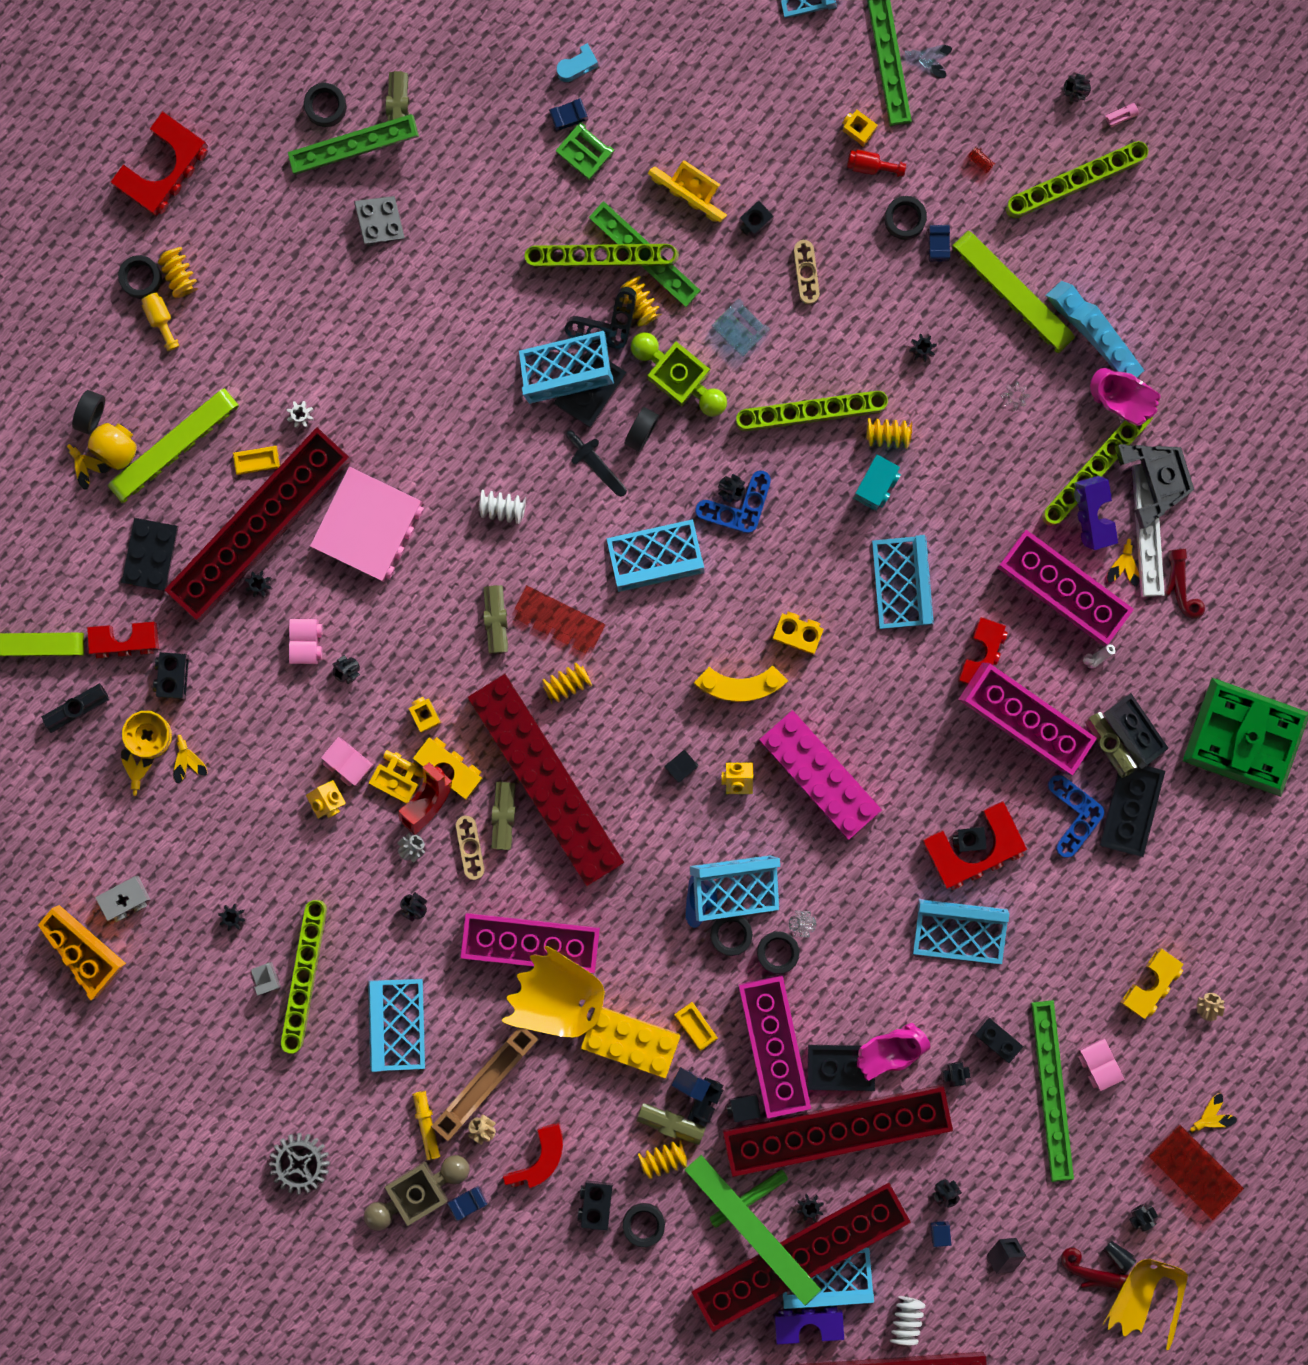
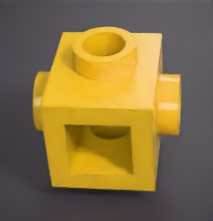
(738, 778)
(326, 800)

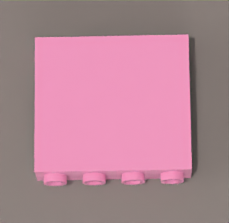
(367, 524)

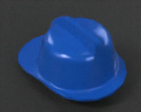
(690, 901)

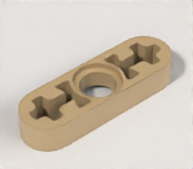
(810, 255)
(466, 865)

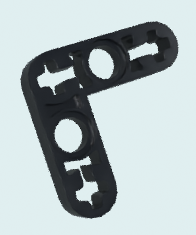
(609, 329)

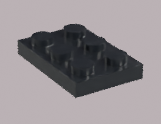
(588, 404)
(149, 554)
(1135, 730)
(836, 1069)

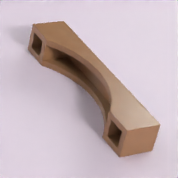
(484, 1082)

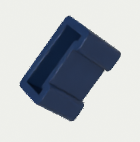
(568, 114)
(939, 243)
(691, 1084)
(467, 1203)
(940, 1233)

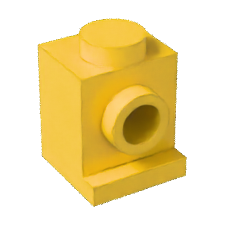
(867, 125)
(424, 723)

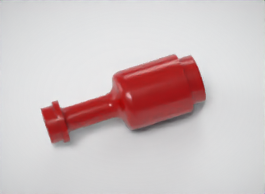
(870, 163)

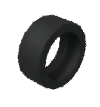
(322, 88)
(922, 217)
(137, 260)
(88, 412)
(641, 429)
(736, 950)
(794, 952)
(643, 1242)

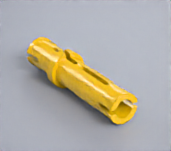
(424, 1118)

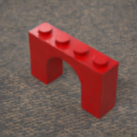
(155, 194)
(1006, 845)

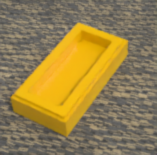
(256, 460)
(696, 1026)

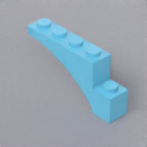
(1094, 327)

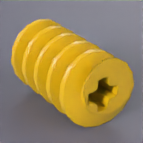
(176, 273)
(643, 306)
(889, 433)
(566, 682)
(663, 1160)

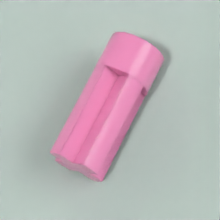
(1122, 115)

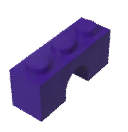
(1090, 496)
(828, 1321)

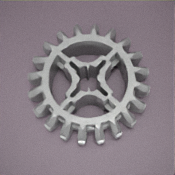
(315, 1152)

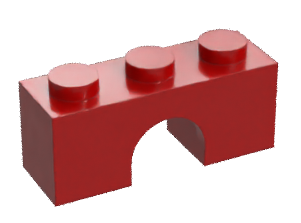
(991, 636)
(143, 639)

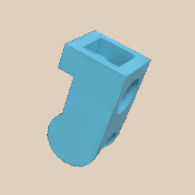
(577, 66)

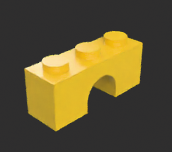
(465, 777)
(1165, 969)

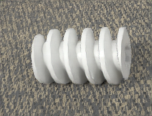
(501, 507)
(908, 1321)

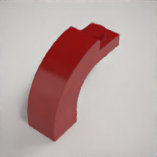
(427, 801)
(551, 1151)

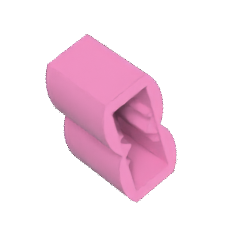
(304, 641)
(347, 762)
(1101, 1065)

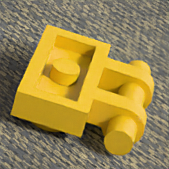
(394, 783)

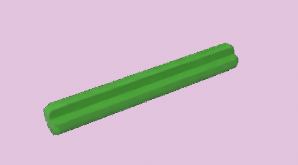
(753, 1195)

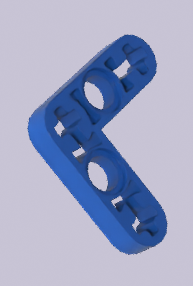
(738, 515)
(1082, 809)

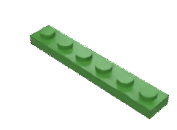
(353, 144)
(623, 233)

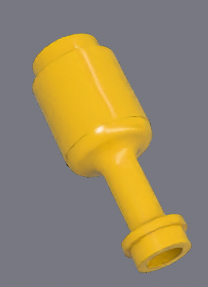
(158, 317)

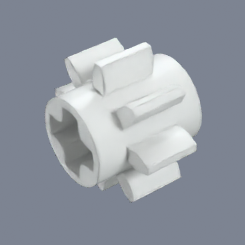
(303, 420)

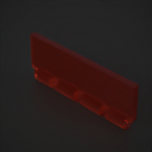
(564, 619)

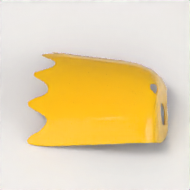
(552, 997)
(1137, 1293)

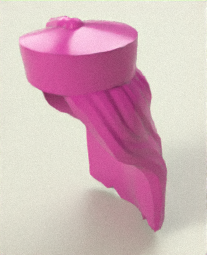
(1124, 395)
(892, 1051)

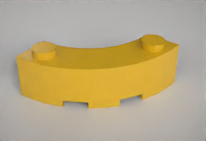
(740, 689)

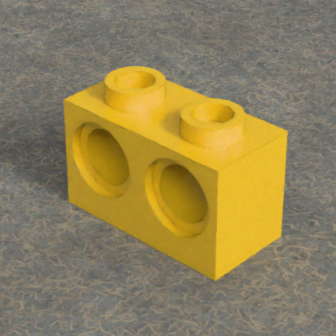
(796, 638)

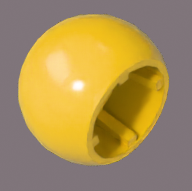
(113, 445)

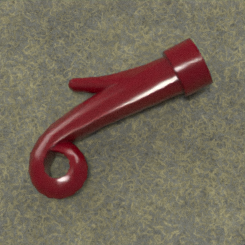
(1178, 582)
(1095, 1277)

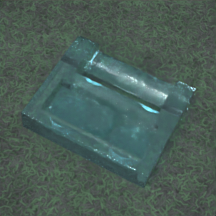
(735, 333)

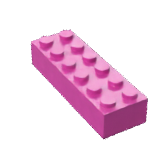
(1065, 588)
(1027, 718)
(820, 775)
(517, 939)
(774, 1046)

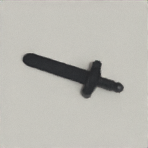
(586, 452)

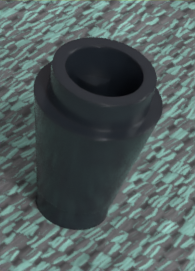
(1121, 1258)

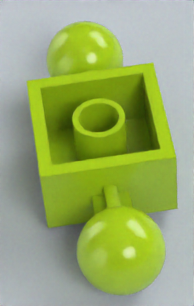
(678, 374)

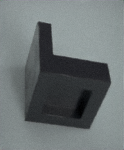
(681, 766)
(1006, 1255)

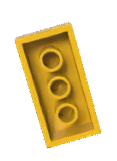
(632, 1042)

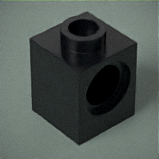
(762, 213)
(979, 839)
(744, 1108)

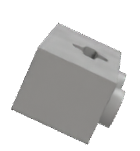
(110, 899)

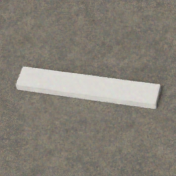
(1147, 540)

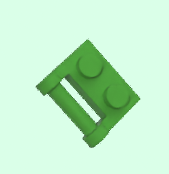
(579, 156)

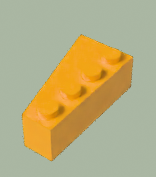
(81, 951)

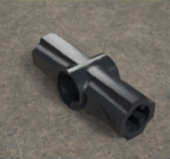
(88, 701)

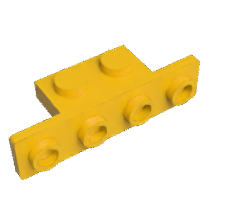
(692, 186)

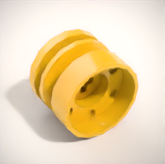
(134, 732)

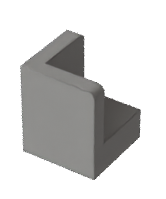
(265, 978)

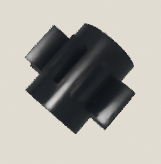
(1077, 87)
(918, 352)
(731, 488)
(252, 582)
(346, 669)
(413, 906)
(238, 919)
(956, 1074)
(946, 1193)
(808, 1201)
(1143, 1217)

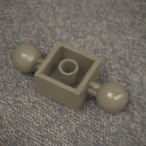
(416, 1193)

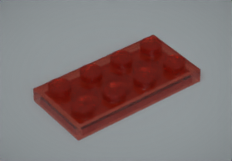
(1195, 1172)

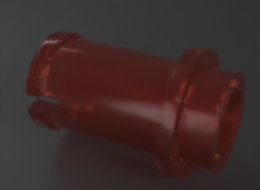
(981, 159)

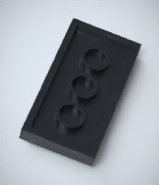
(1132, 811)

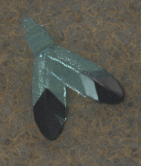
(928, 56)

